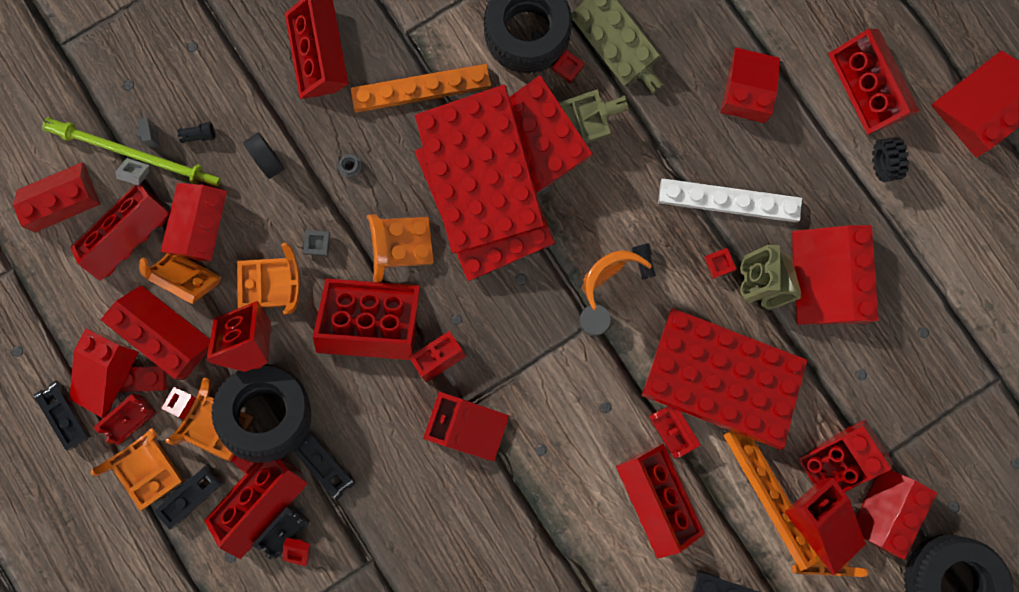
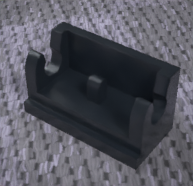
(286, 525)

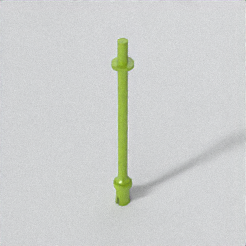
(68, 132)

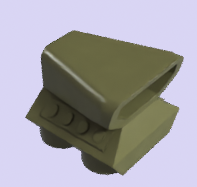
(769, 277)

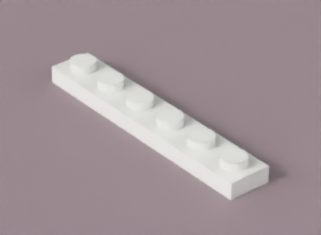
(730, 200)

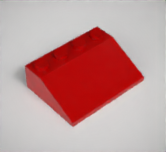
(984, 104)
(835, 275)
(367, 319)

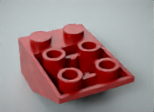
(466, 426)
(848, 457)
(828, 524)

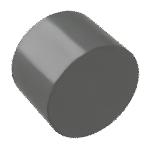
(594, 321)

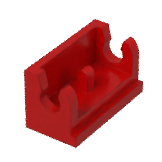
(437, 356)
(125, 419)
(674, 431)

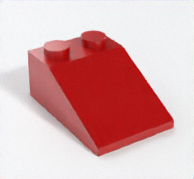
(751, 85)
(99, 371)

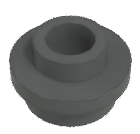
(345, 160)

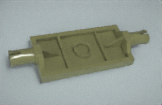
(618, 41)
(591, 114)

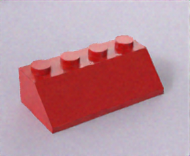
(316, 48)
(873, 81)
(119, 232)
(157, 332)
(660, 501)
(254, 505)

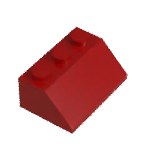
(55, 198)
(194, 221)
(240, 338)
(894, 512)

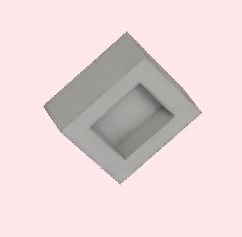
(132, 171)

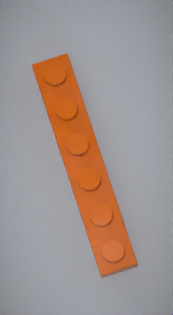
(420, 88)
(771, 496)

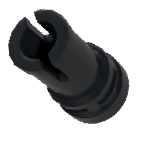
(201, 132)
(644, 251)

